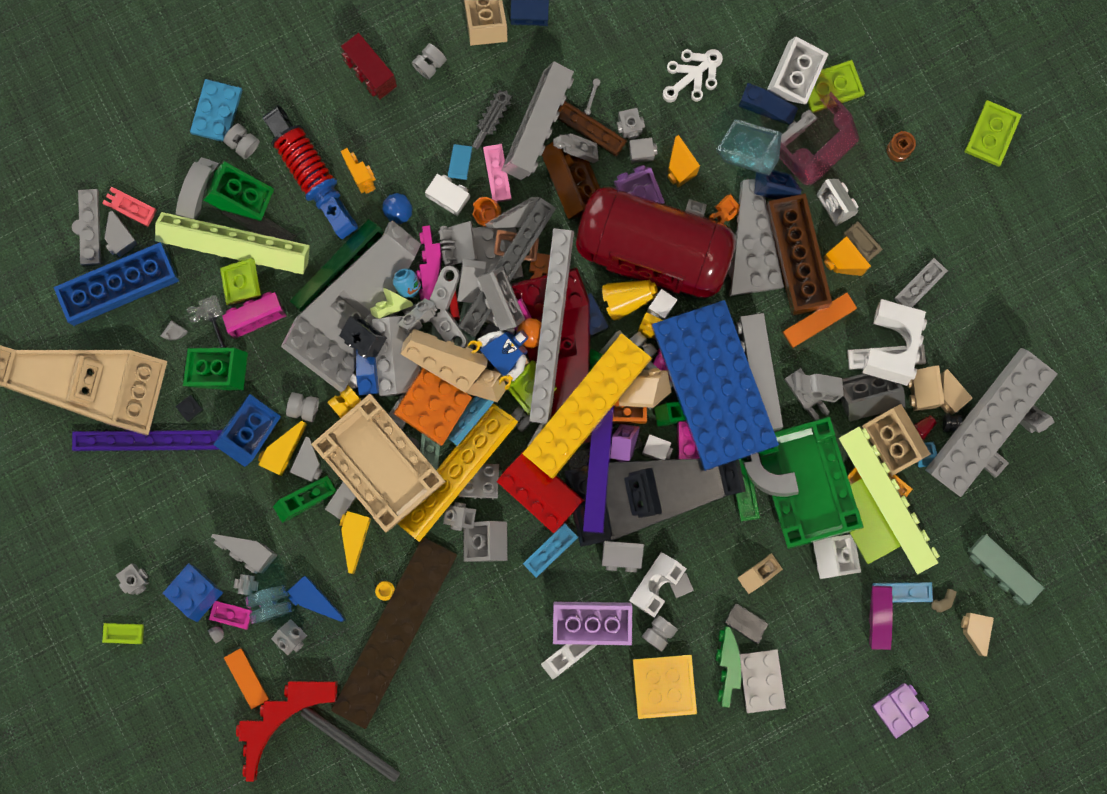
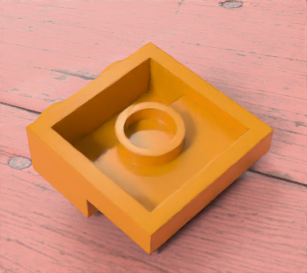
(361, 174)

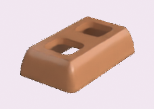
(506, 235)

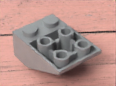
(253, 553)

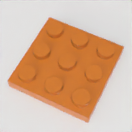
(432, 406)

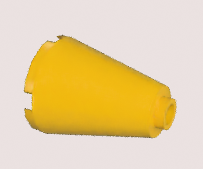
(627, 296)

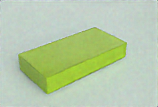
(123, 633)

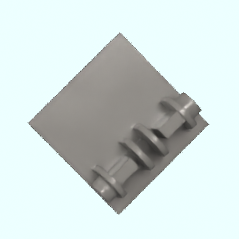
(457, 243)
(483, 483)

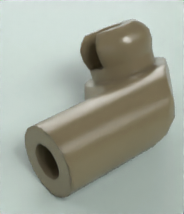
(945, 603)

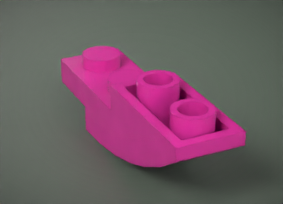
(429, 272)

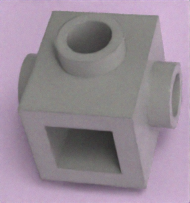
(630, 123)
(459, 516)
(126, 578)
(289, 637)

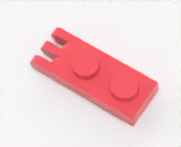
(130, 207)

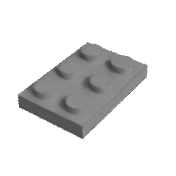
(762, 681)

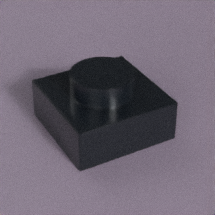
(189, 408)

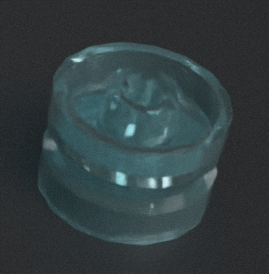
(268, 604)

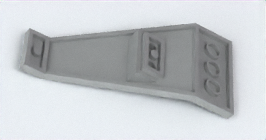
(316, 330)

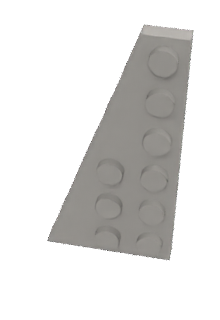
(755, 253)

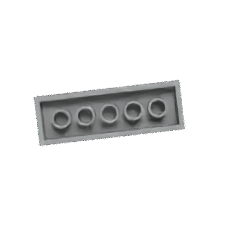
(538, 120)
(755, 343)

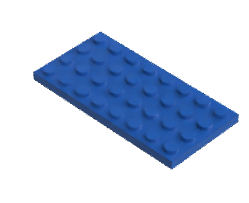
(714, 385)

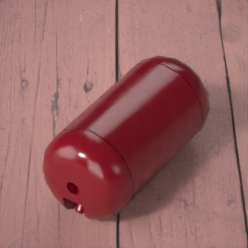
(655, 242)

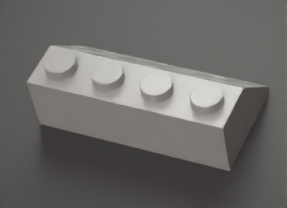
(393, 369)

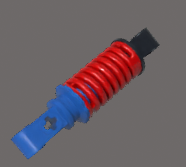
(309, 170)

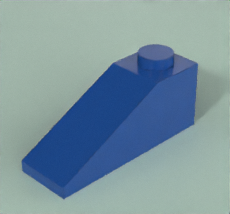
(366, 375)
(310, 597)

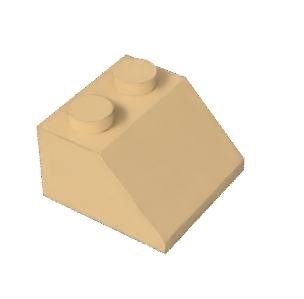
(647, 389)
(926, 389)

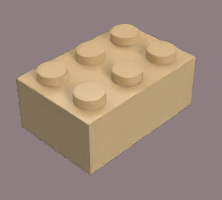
(896, 439)

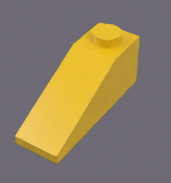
(279, 453)
(353, 533)

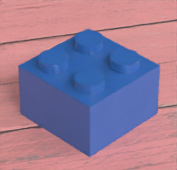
(192, 592)

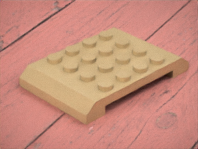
(378, 463)

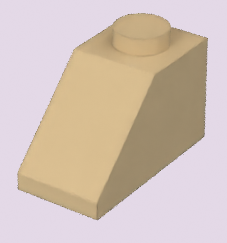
(488, 386)
(954, 393)
(760, 573)
(977, 631)

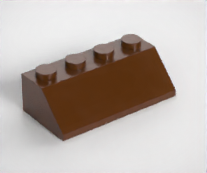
(571, 178)

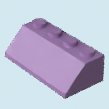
(592, 623)

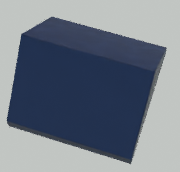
(776, 186)

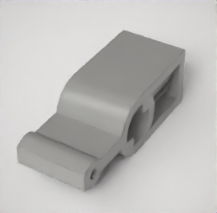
(819, 386)

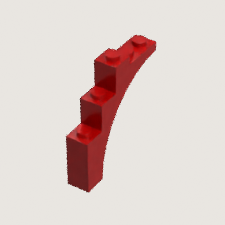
(274, 713)

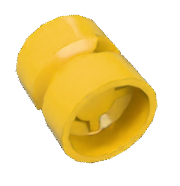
(345, 402)

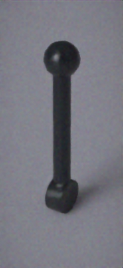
(213, 320)

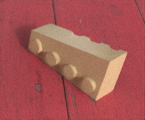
(444, 359)

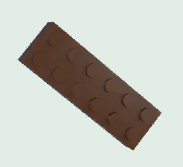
(799, 254)

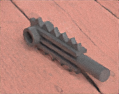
(490, 119)

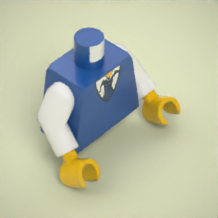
(504, 352)

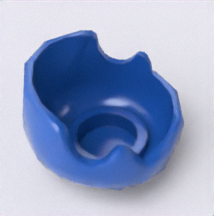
(397, 208)

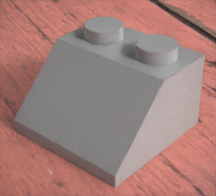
(486, 542)
(622, 556)

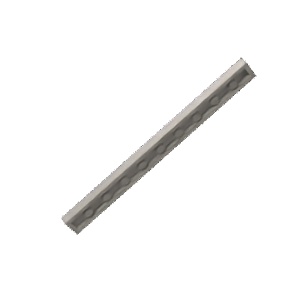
(551, 325)

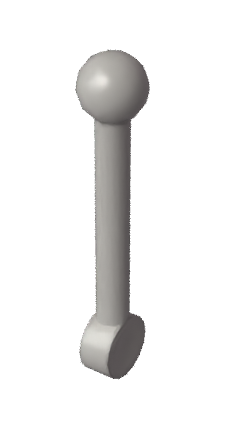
(596, 82)

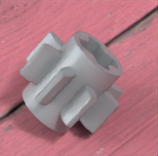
(246, 584)

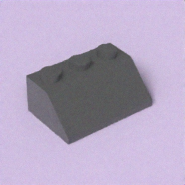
(870, 396)

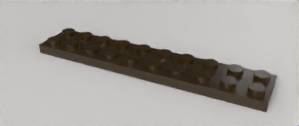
(394, 633)

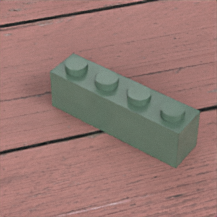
(1004, 570)

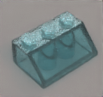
(751, 147)

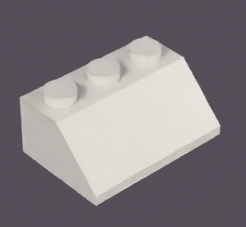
(797, 71)

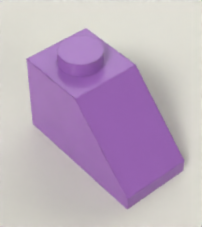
(624, 442)

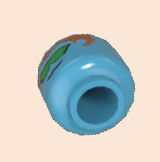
(406, 283)

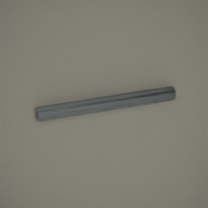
(350, 744)

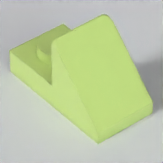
(394, 304)

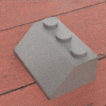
(501, 299)

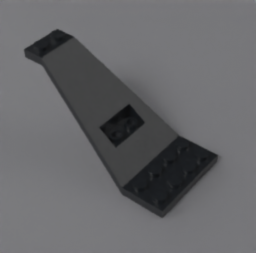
(664, 487)

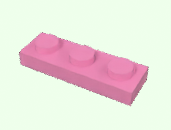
(497, 178)

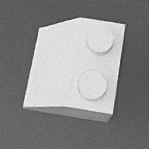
(836, 556)

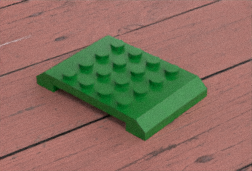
(825, 497)

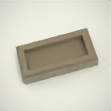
(863, 241)

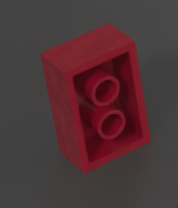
(368, 66)

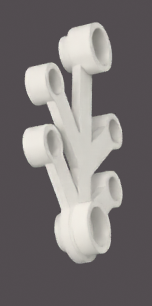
(695, 73)

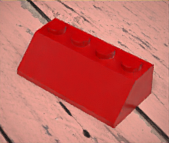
(541, 495)

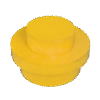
(384, 590)

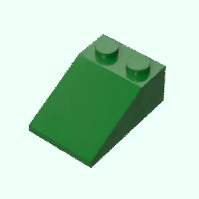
(238, 192)
(215, 368)

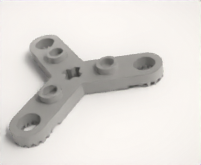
(442, 297)

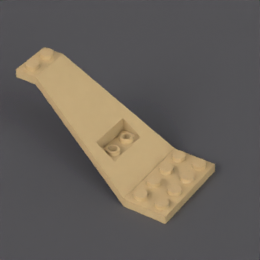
(119, 391)

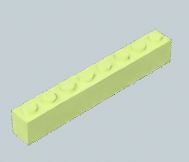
(231, 243)
(889, 499)

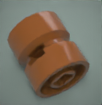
(901, 146)

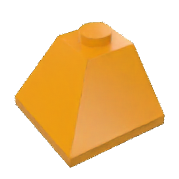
(682, 164)
(846, 259)

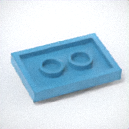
(215, 110)

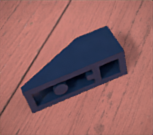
(767, 104)

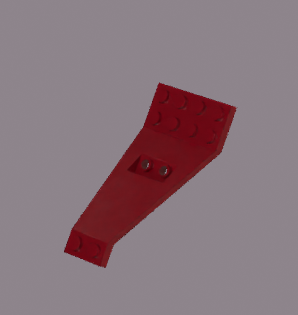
(574, 358)

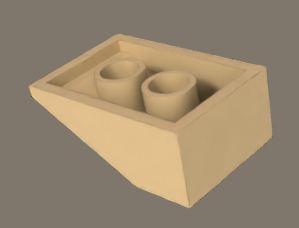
(485, 21)

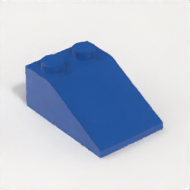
(247, 430)

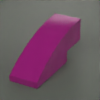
(881, 618)

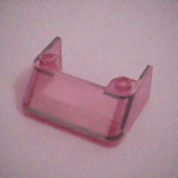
(811, 167)

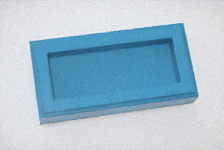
(460, 162)

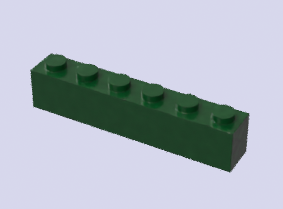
(349, 253)

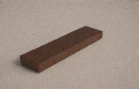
(591, 129)

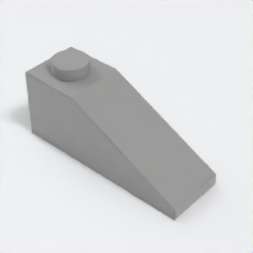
(514, 217)

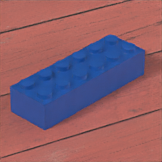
(116, 284)

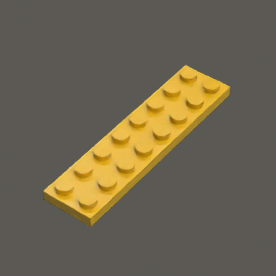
(587, 406)
(460, 468)

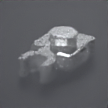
(207, 308)

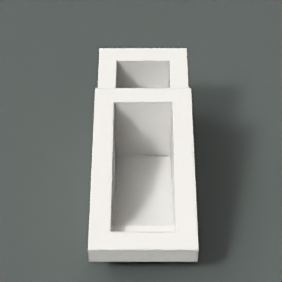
(565, 658)

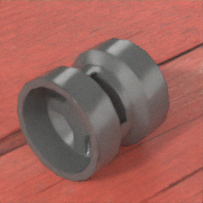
(518, 414)

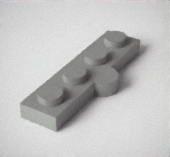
(88, 227)

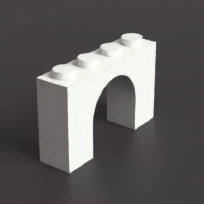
(909, 324)

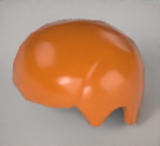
(485, 210)
(532, 328)

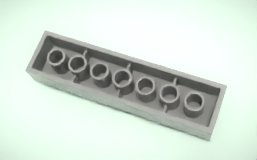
(991, 421)

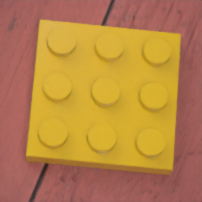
(664, 686)

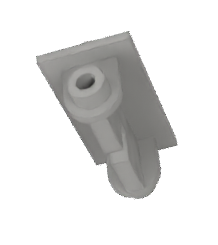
(424, 310)

